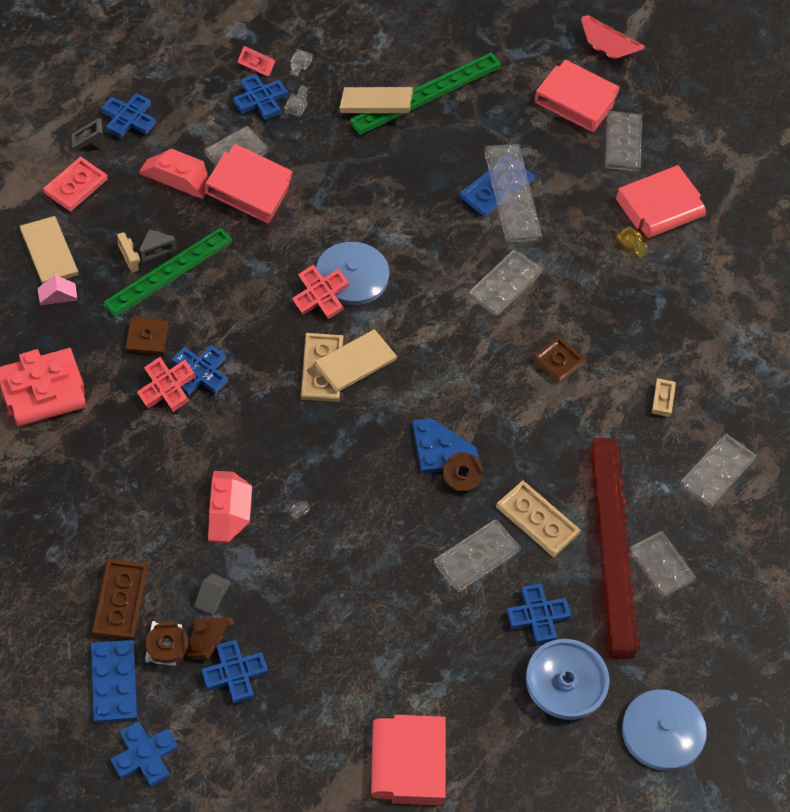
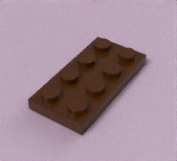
(120, 599)

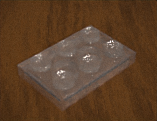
(244, 137)
(662, 564)

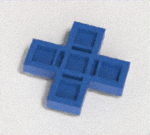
(260, 96)
(128, 115)
(204, 369)
(538, 613)
(234, 671)
(144, 754)

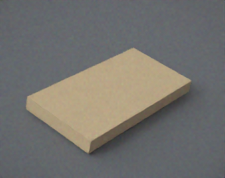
(376, 100)
(48, 249)
(355, 360)
(313, 382)
(538, 518)

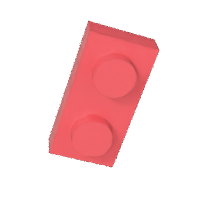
(256, 61)

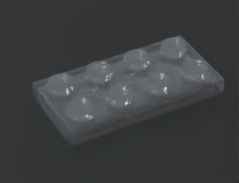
(623, 141)
(505, 282)
(718, 470)
(477, 555)

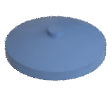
(362, 267)
(567, 679)
(664, 730)

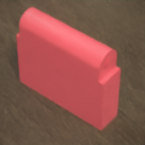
(577, 95)
(249, 183)
(661, 202)
(68, 392)
(409, 760)

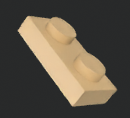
(126, 247)
(663, 397)

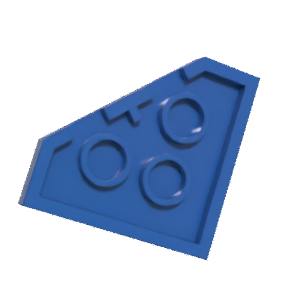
(437, 444)

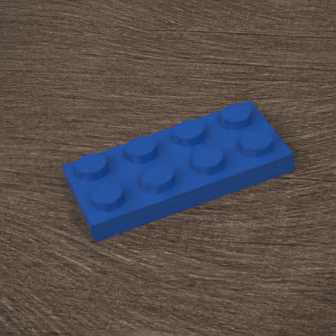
(482, 196)
(114, 682)

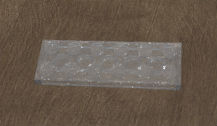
(513, 193)

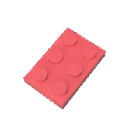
(75, 184)

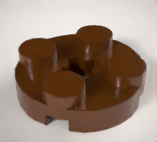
(457, 481)
(163, 653)

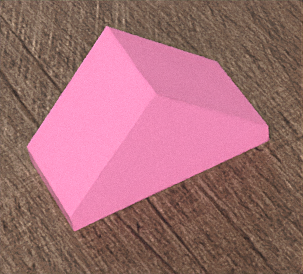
(57, 291)

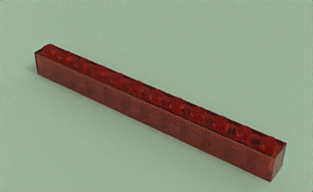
(613, 549)

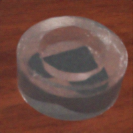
(299, 509)

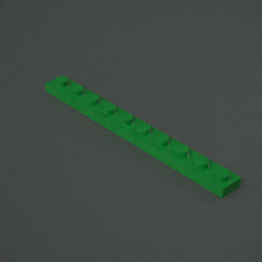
(431, 91)

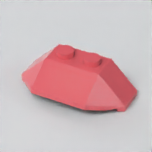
(608, 39)
(177, 171)
(228, 506)

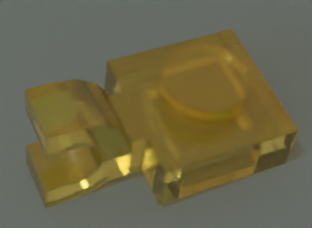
(631, 238)

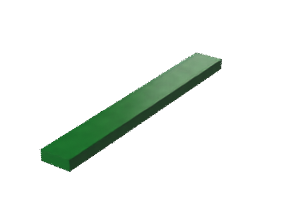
(167, 272)

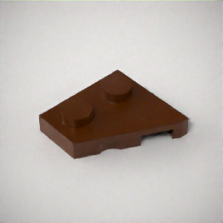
(206, 636)

